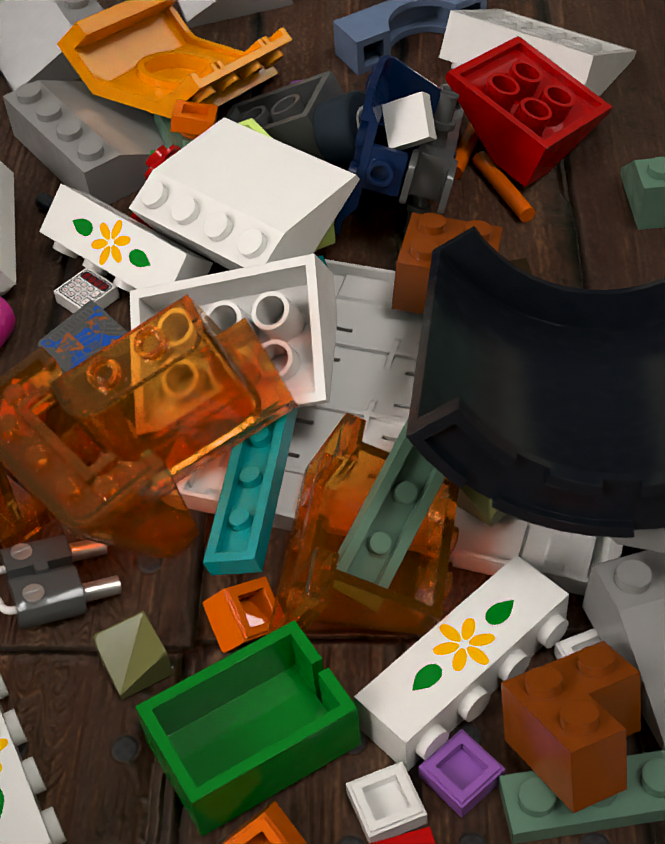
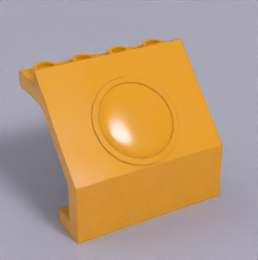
(150, 58)

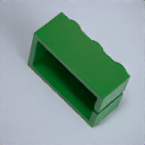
(249, 726)

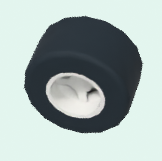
(337, 126)

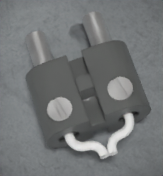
(46, 582)

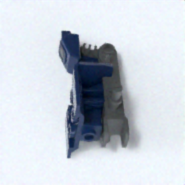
(424, 169)

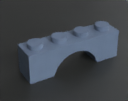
(373, 31)

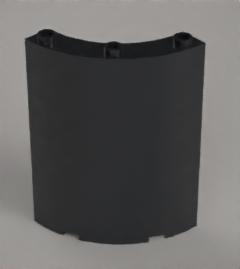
(542, 392)

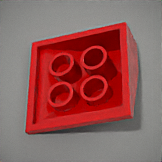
(525, 108)

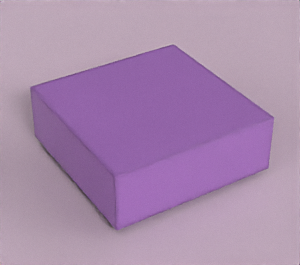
(461, 773)

